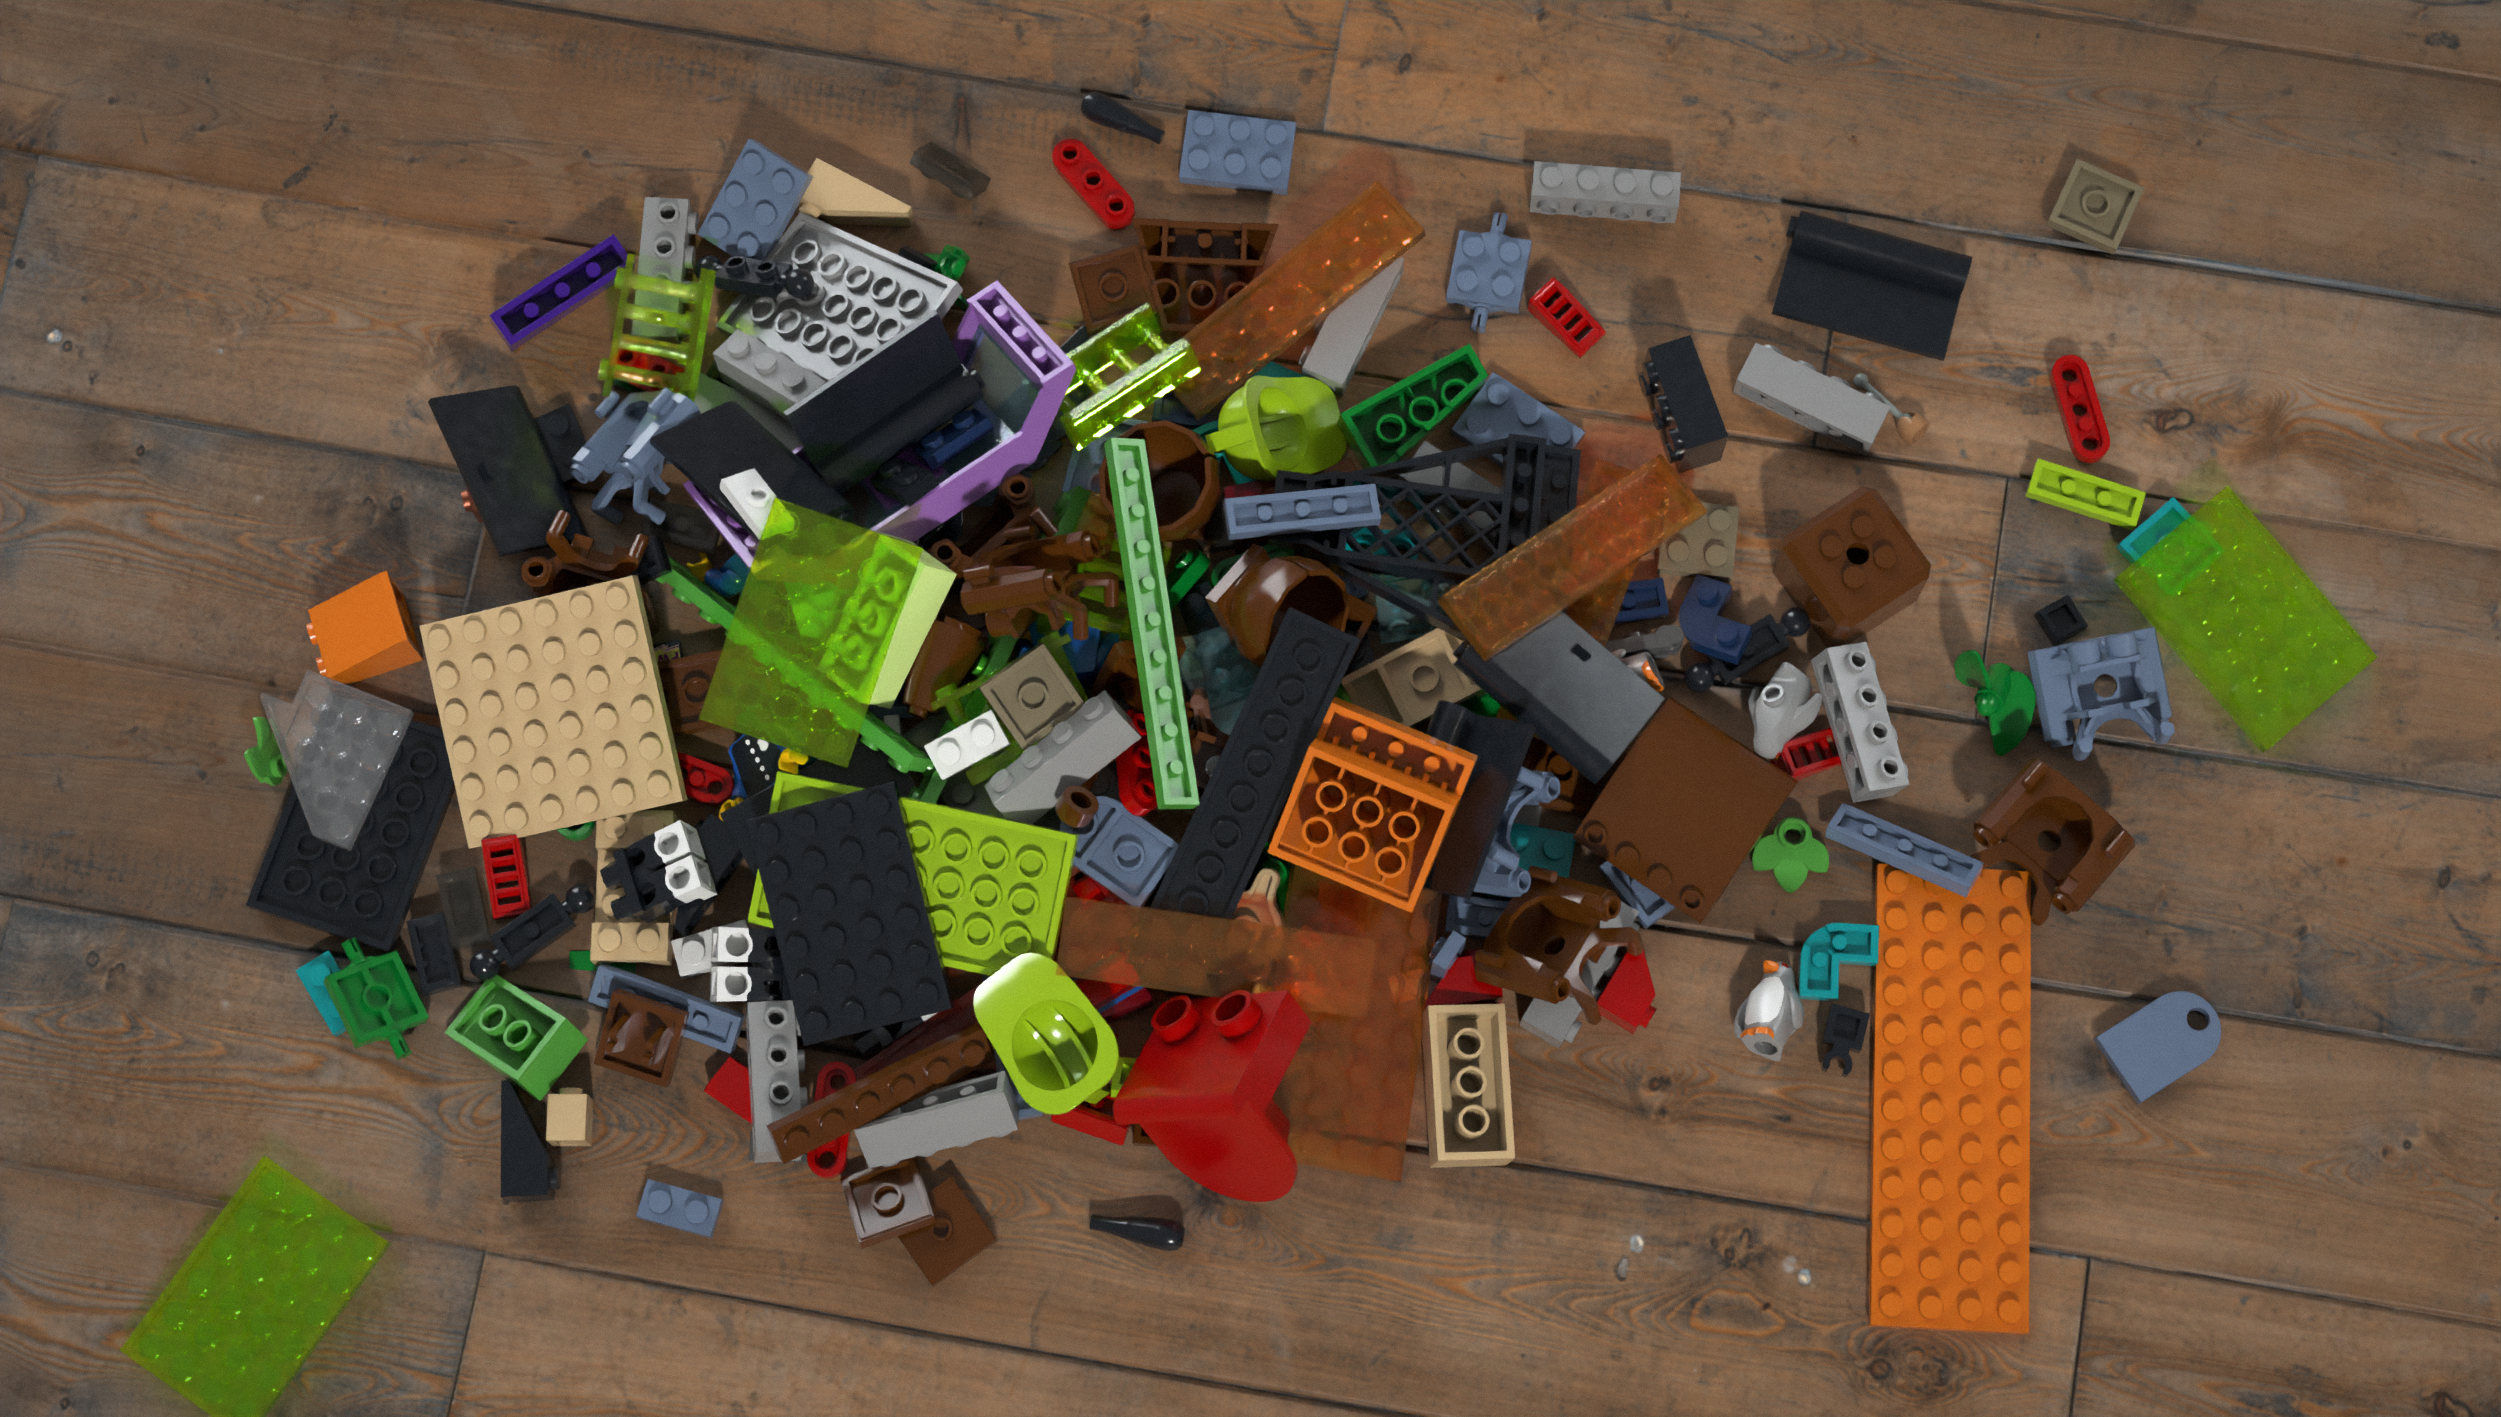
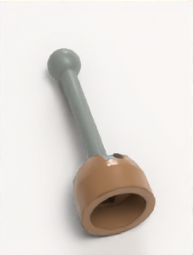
(1909, 426)

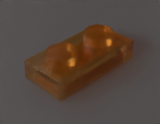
(1099, 522)

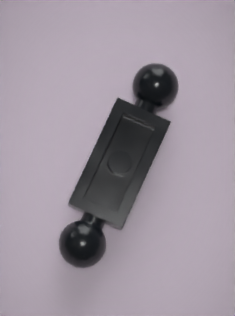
(757, 276)
(1766, 643)
(532, 931)

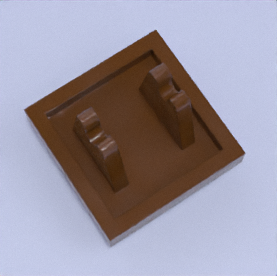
(1120, 674)
(641, 1038)

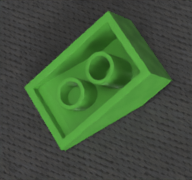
(517, 1036)

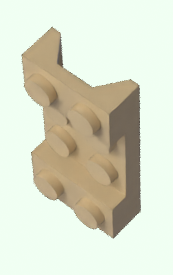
(1412, 680)
(635, 939)

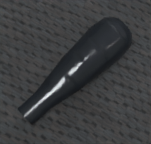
(1113, 115)
(1148, 1231)

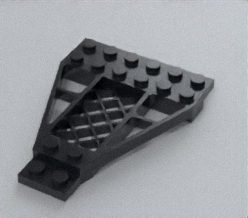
(1535, 492)

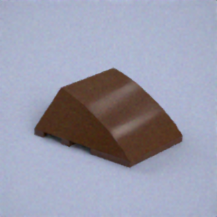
(1199, 264)

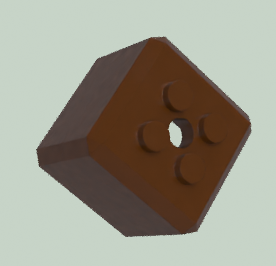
(1843, 596)

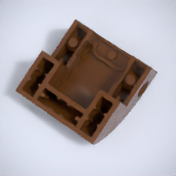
(1685, 809)

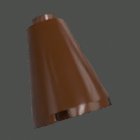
(943, 659)

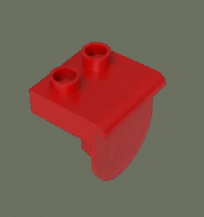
(1210, 1087)

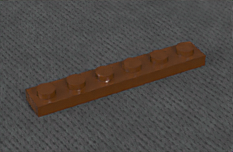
(880, 1093)

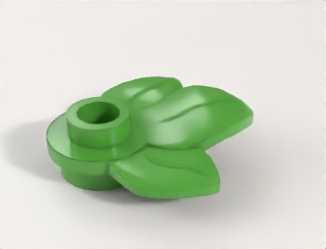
(266, 758)
(1788, 859)

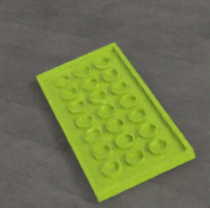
(987, 879)

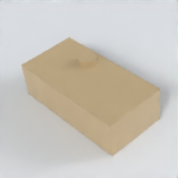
(1467, 1085)

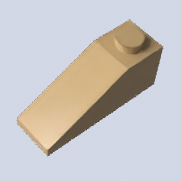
(847, 200)

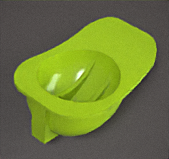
(1279, 427)
(1047, 1034)

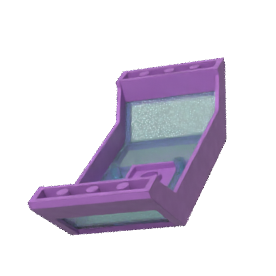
(1022, 394)

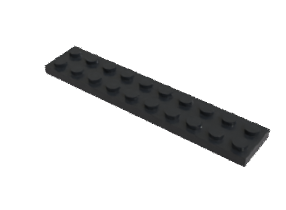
(1257, 767)

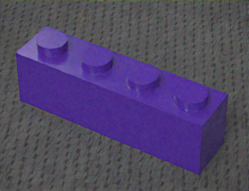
(559, 293)

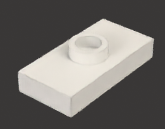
(749, 497)

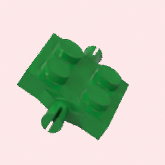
(375, 999)

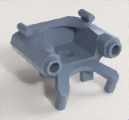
(625, 449)
(2066, 690)
(1501, 870)

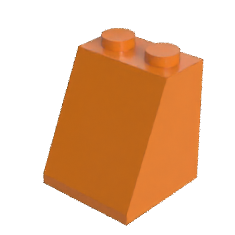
(364, 631)

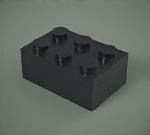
(1683, 404)

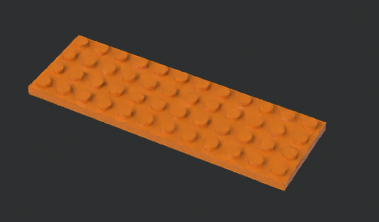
(1951, 1105)

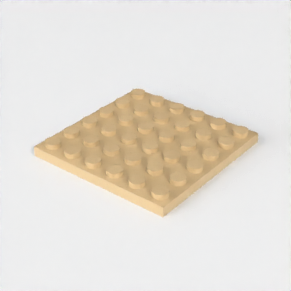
(553, 711)

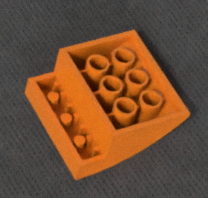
(1372, 804)

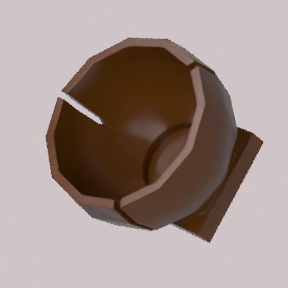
(1182, 479)
(1259, 592)

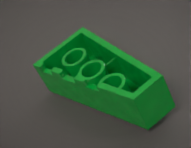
(1406, 413)

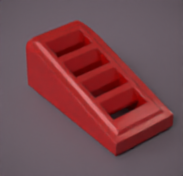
(1575, 309)
(1791, 759)
(503, 844)

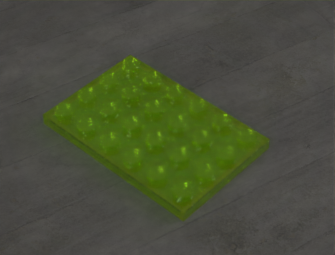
(2245, 619)
(810, 632)
(255, 1295)

